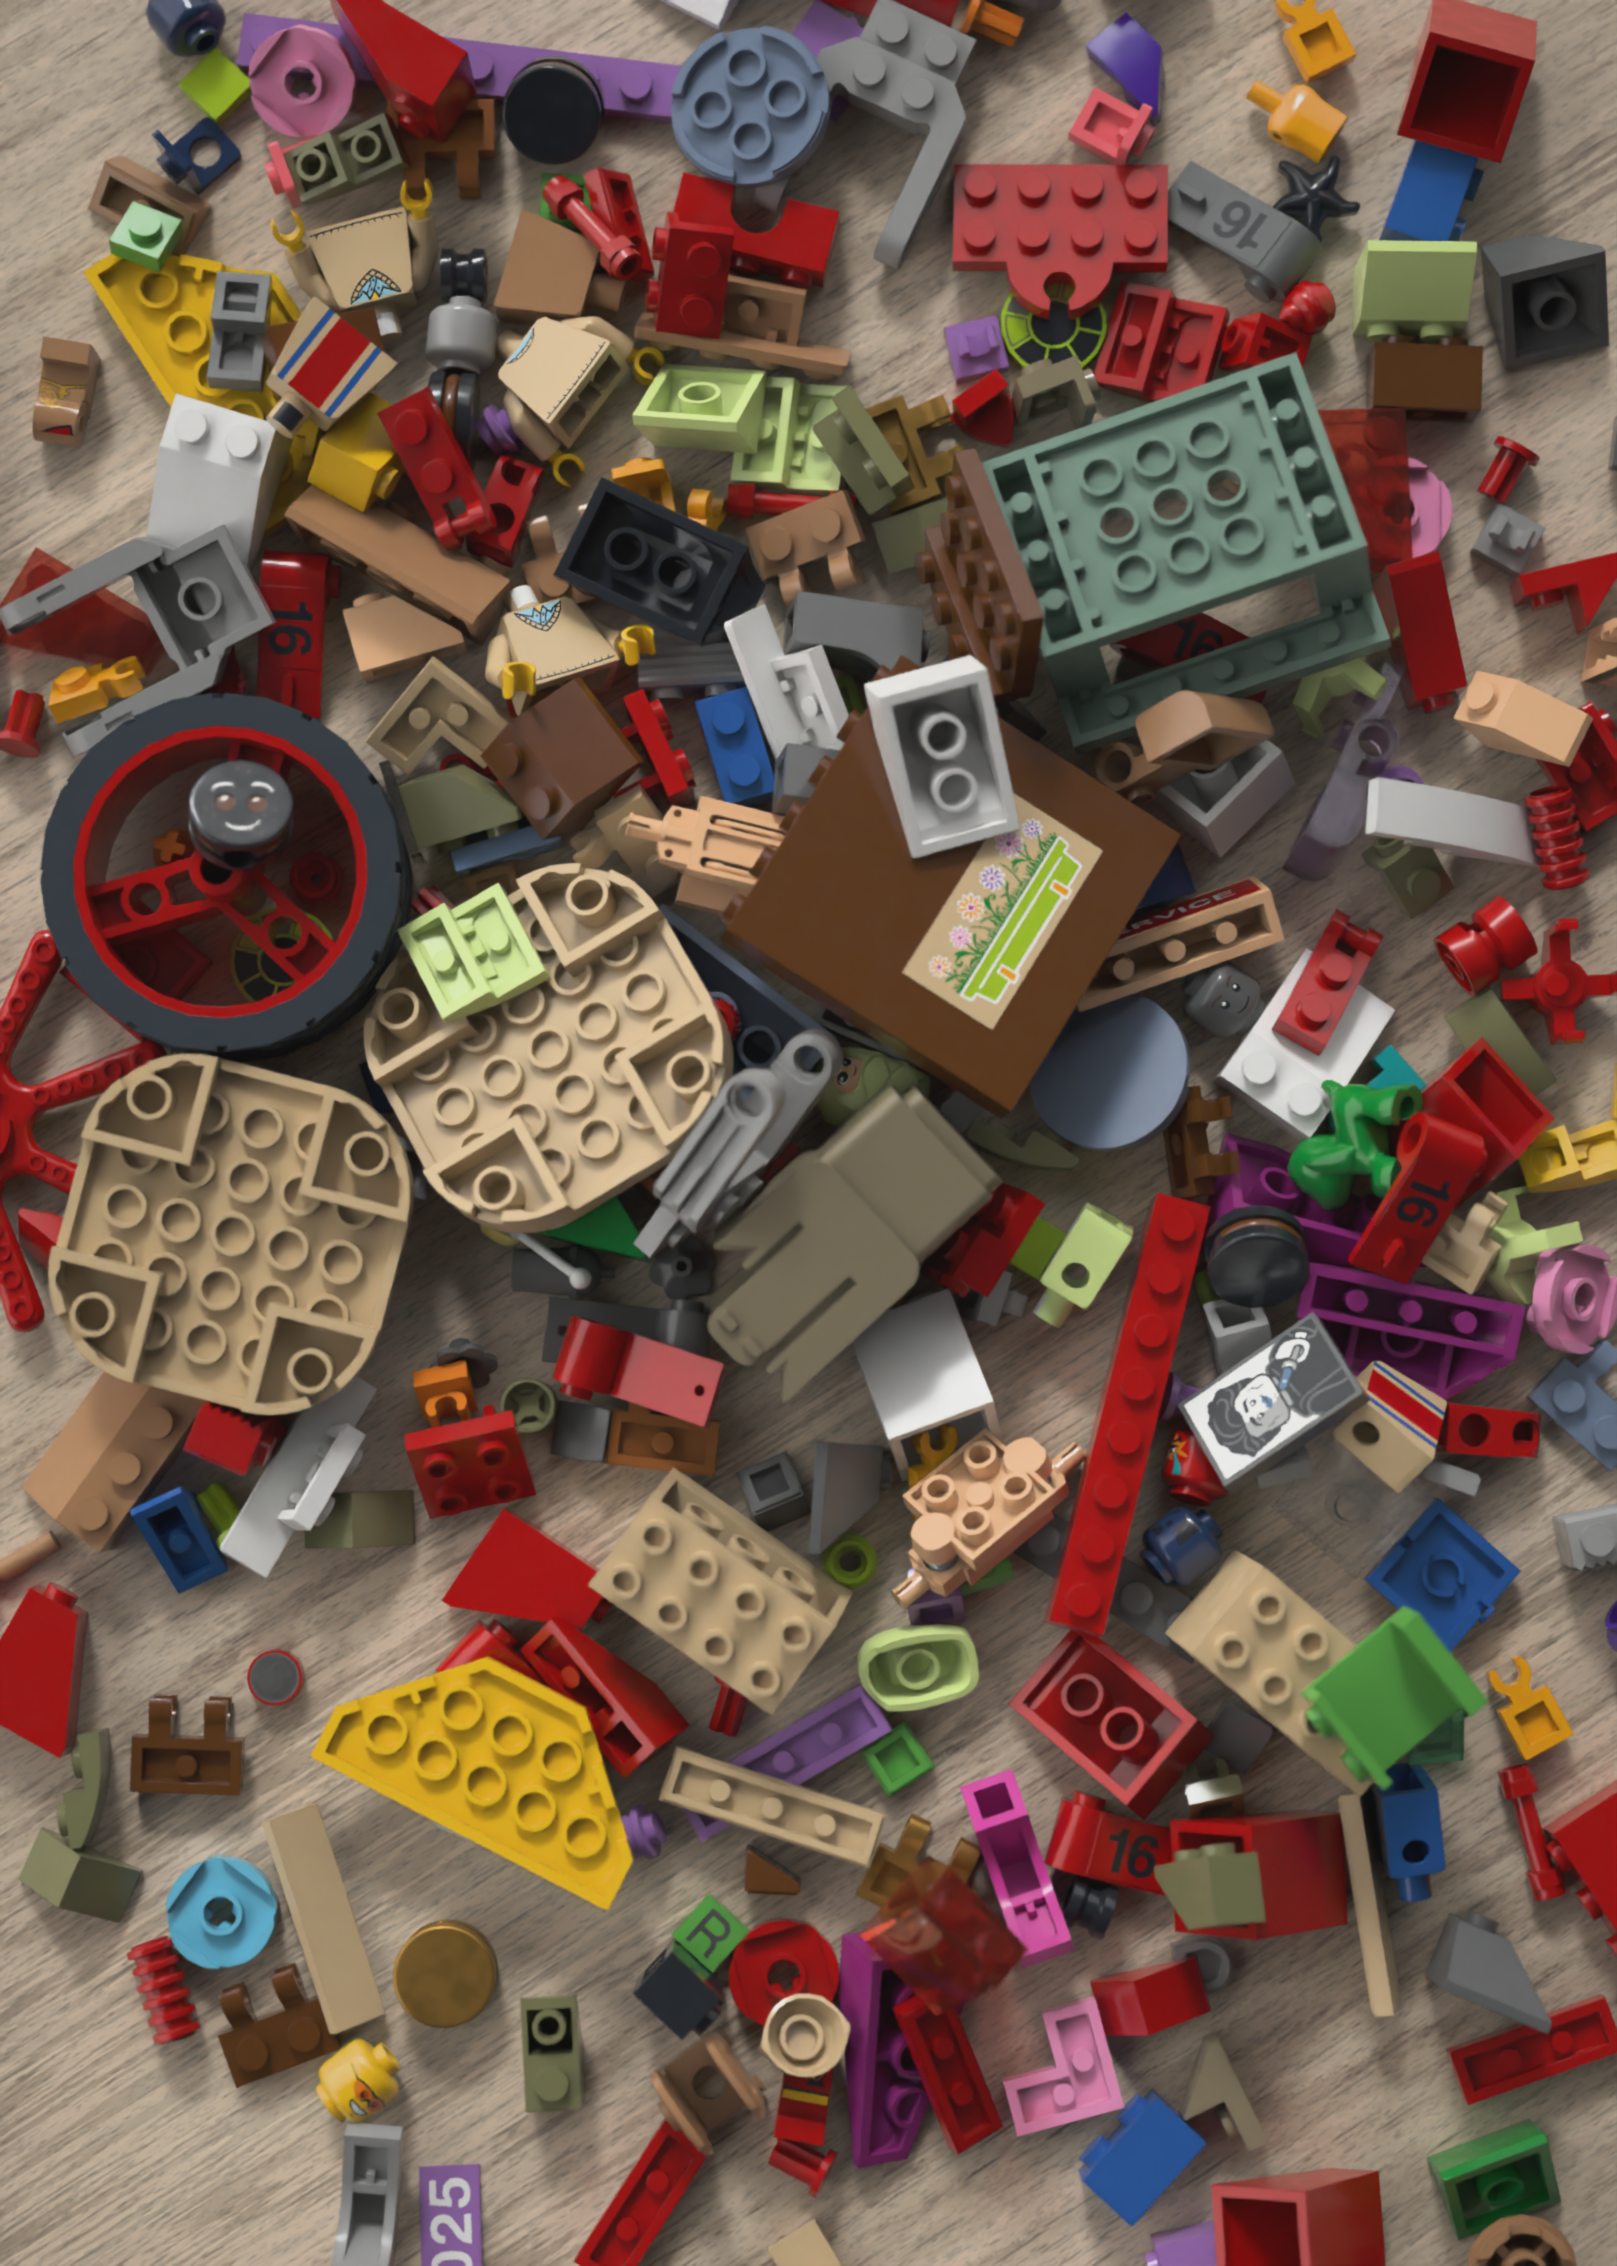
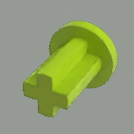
(220, 1508)

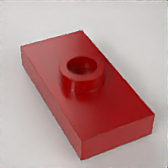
(617, 208)

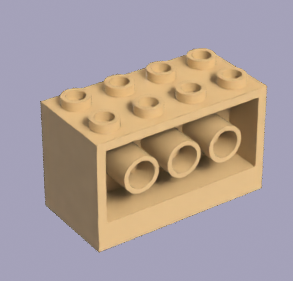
(722, 1590)
(1266, 1651)

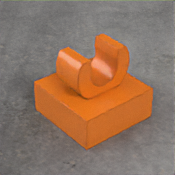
(445, 1392)

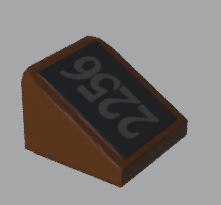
(767, 1876)

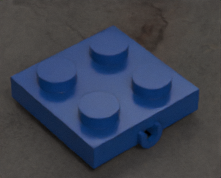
(1443, 1573)

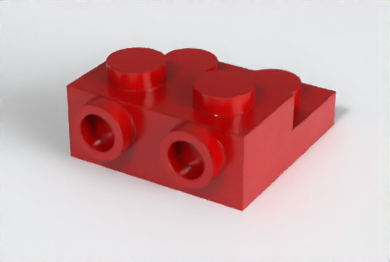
(984, 1244)

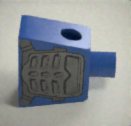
(1408, 1829)

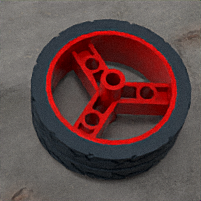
(97, 916)

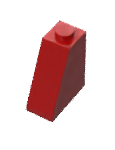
(1422, 632)
(527, 1576)
(43, 1668)

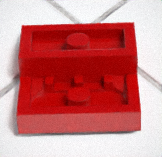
(1159, 343)

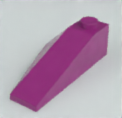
(1267, 1182)
(881, 2076)

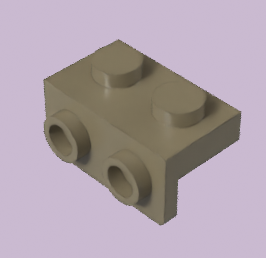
(1053, 387)

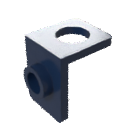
(177, 160)

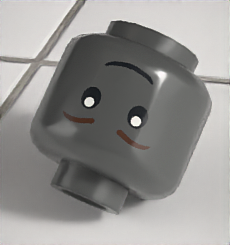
(1222, 999)

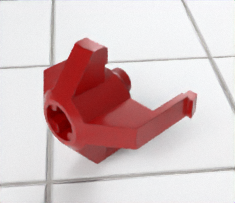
(1559, 985)

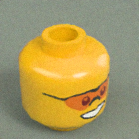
(358, 2081)

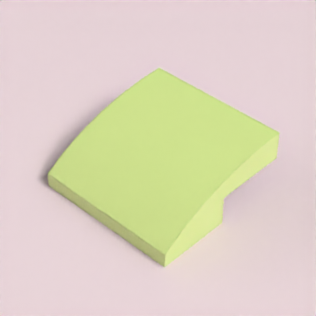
(787, 448)
(473, 954)

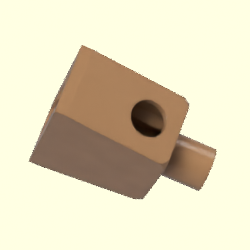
(553, 275)

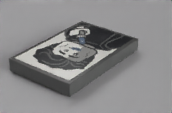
(1273, 1402)

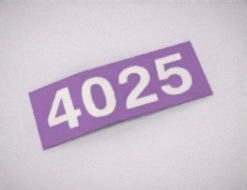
(450, 2215)

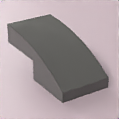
(239, 320)

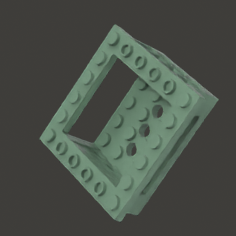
(1280, 527)

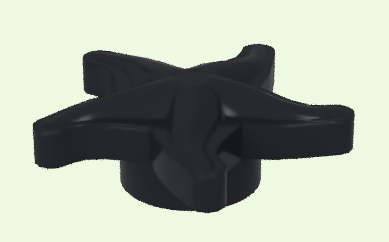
(1313, 196)

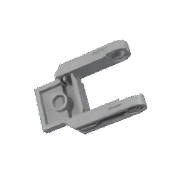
(906, 75)
(192, 594)
(738, 1142)

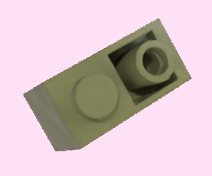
(456, 804)
(1213, 1886)
(552, 2053)

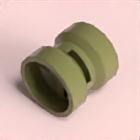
(524, 1399)

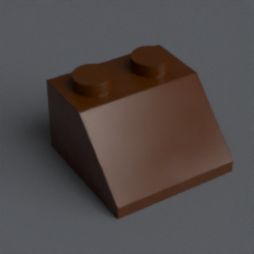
(562, 760)

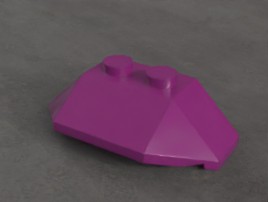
(1417, 1328)

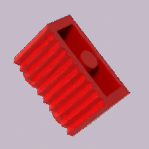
(234, 1437)

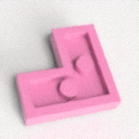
(1080, 2080)

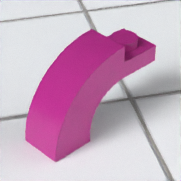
(1017, 1867)

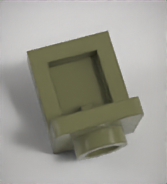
(1410, 873)

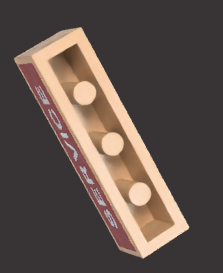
(1186, 940)

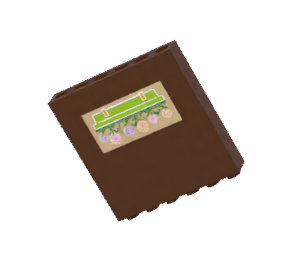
(959, 951)

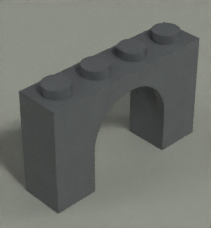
(856, 640)

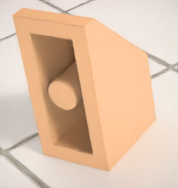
(397, 636)
(1521, 719)

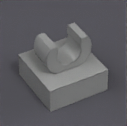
(1507, 540)
(1001, 1300)

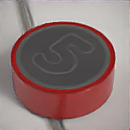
(275, 1677)

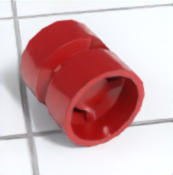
(1490, 942)

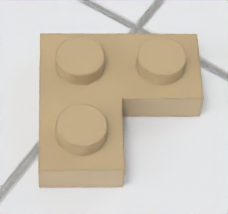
(434, 707)

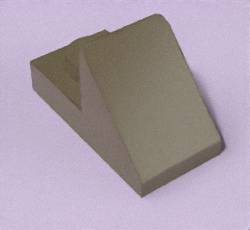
(1216, 2082)

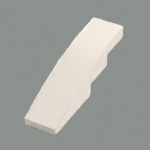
(1451, 821)

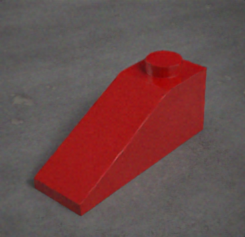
(624, 1706)

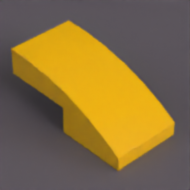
(1571, 1160)

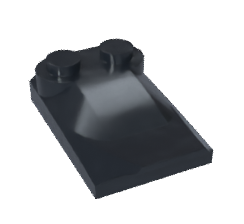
(659, 565)

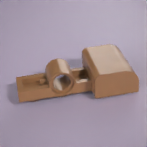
(1178, 737)

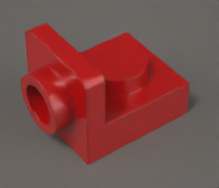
(1258, 340)

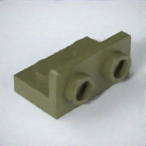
(862, 454)

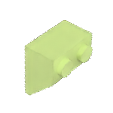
(1413, 289)

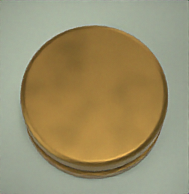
(445, 1974)

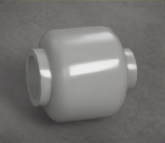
(461, 337)

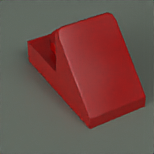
(1582, 581)

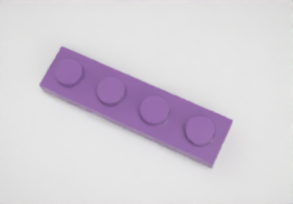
(808, 1745)

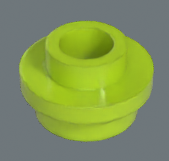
(867, 1555)

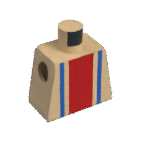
(323, 371)
(1396, 1428)

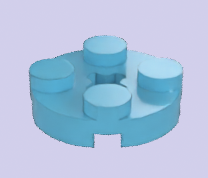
(190, 1916)

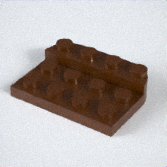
(982, 583)

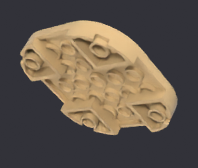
(569, 1084)
(231, 1234)

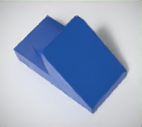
(180, 1538)

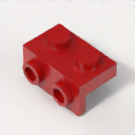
(691, 277)
(1591, 771)

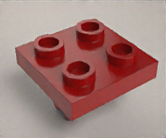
(653, 730)
(470, 1463)

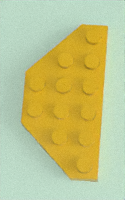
(172, 331)
(494, 1765)

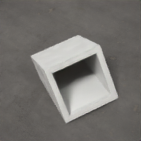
(924, 1376)

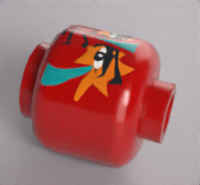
(1189, 1471)

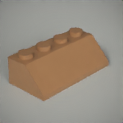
(404, 560)
(111, 1457)

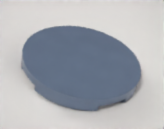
(750, 106)
(1114, 1075)

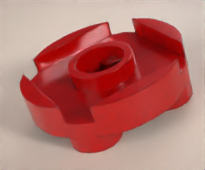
(781, 1940)

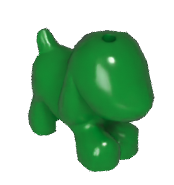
(1330, 1164)

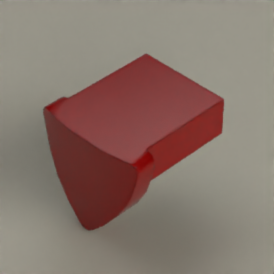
(986, 411)

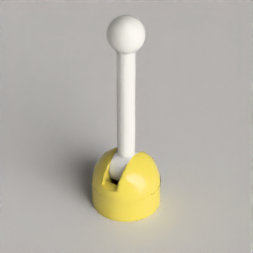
(579, 1277)

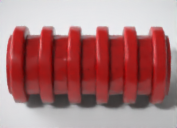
(1557, 837)
(163, 1990)

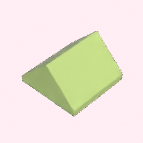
(703, 408)

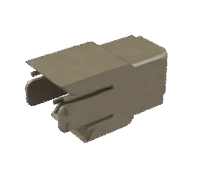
(844, 1233)

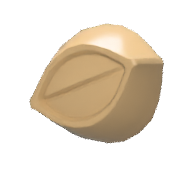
(804, 2035)

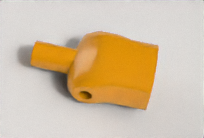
(1299, 119)

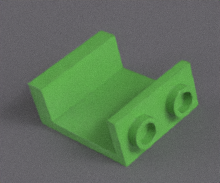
(1389, 1695)

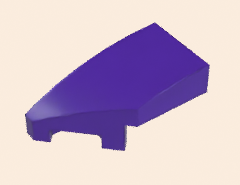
(1132, 61)

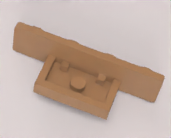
(757, 324)

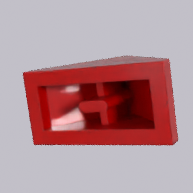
(1151, 1998)

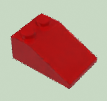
(414, 67)
(1112, 1720)

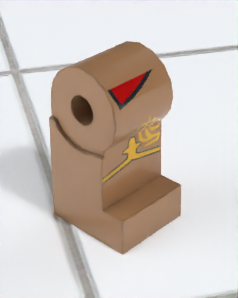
(65, 391)

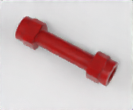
(566, 201)
(745, 501)
(1544, 1877)

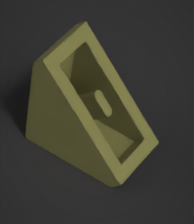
(366, 1521)
(79, 1877)

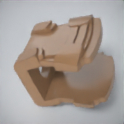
(699, 2114)

